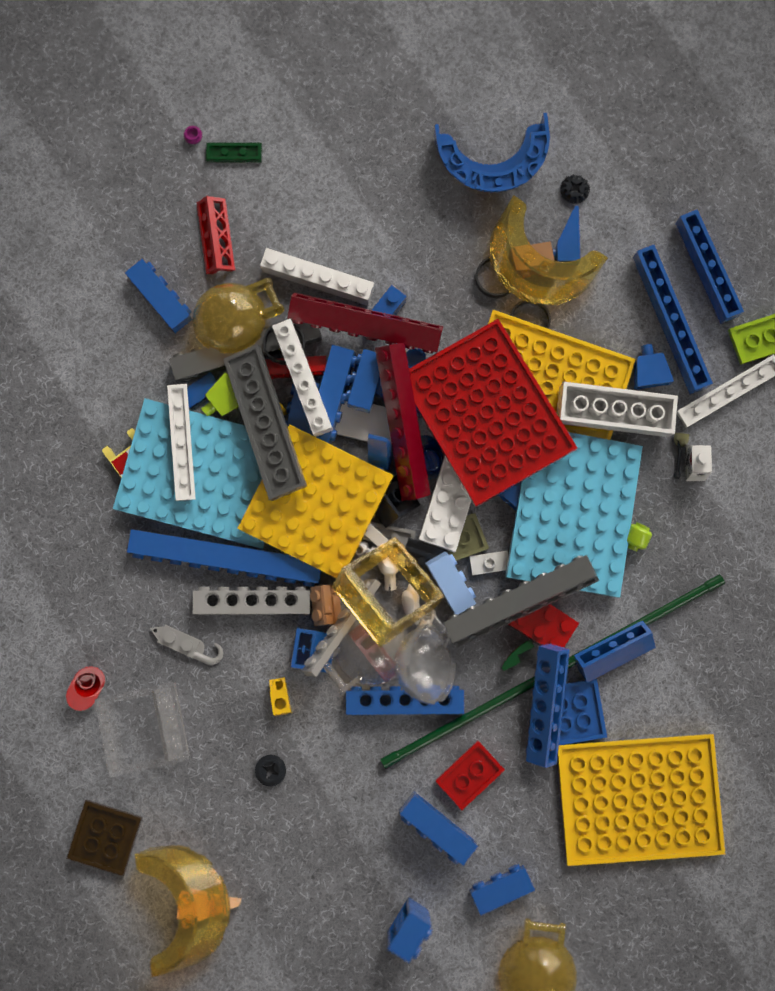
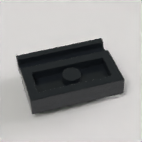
(422, 552)

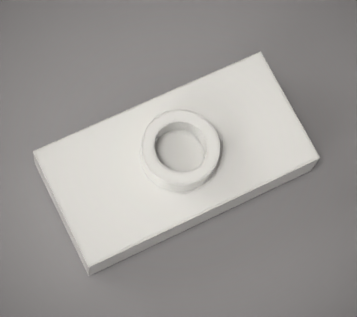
(489, 562)

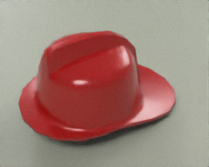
(85, 688)

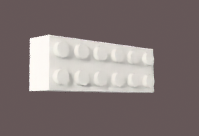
(617, 409)

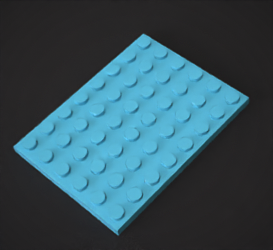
(223, 475)
(578, 510)

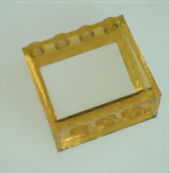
(366, 606)

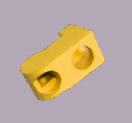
(279, 697)

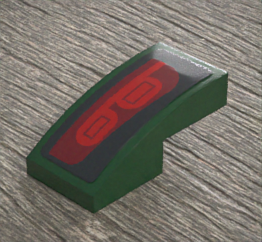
(512, 659)

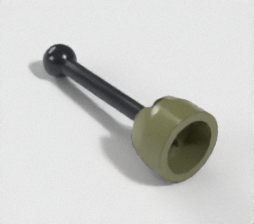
(680, 440)

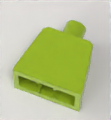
(221, 397)

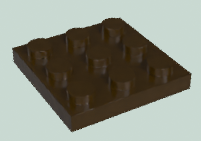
(104, 837)

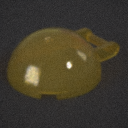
(233, 315)
(538, 962)

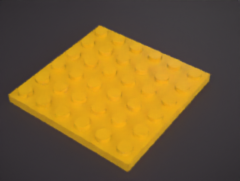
(329, 515)

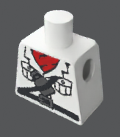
(698, 461)

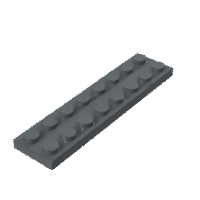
(264, 423)

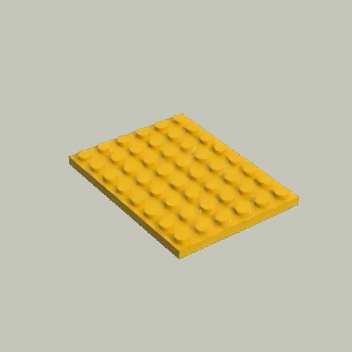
(562, 358)
(640, 799)

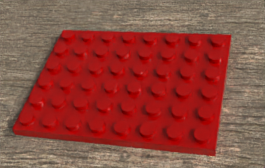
(488, 413)

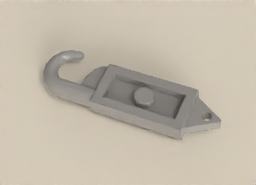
(185, 644)

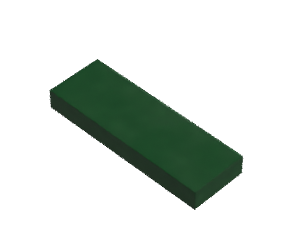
(233, 152)

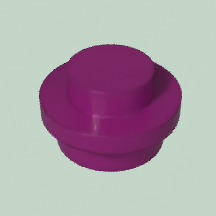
(193, 135)

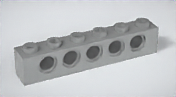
(202, 607)

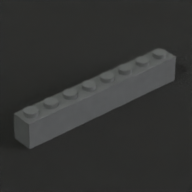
(204, 361)
(521, 600)

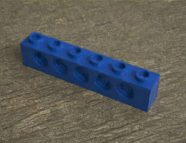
(547, 705)
(354, 706)

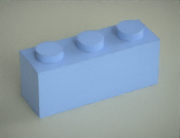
(451, 582)

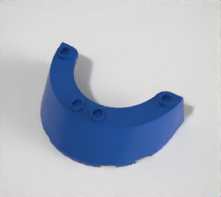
(498, 176)

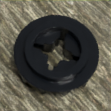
(574, 197)
(261, 772)

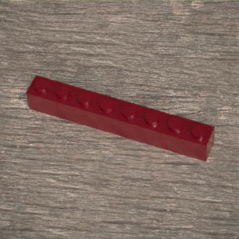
(364, 322)
(402, 421)

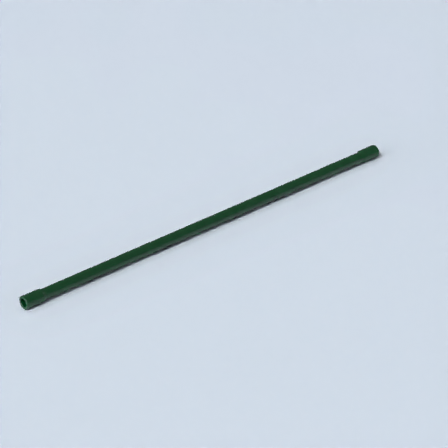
(396, 756)

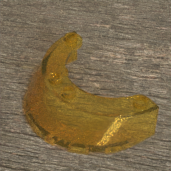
(531, 274)
(200, 902)

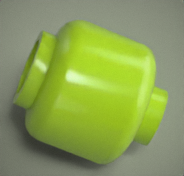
(638, 537)

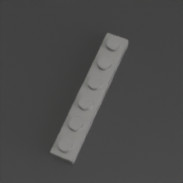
(334, 636)

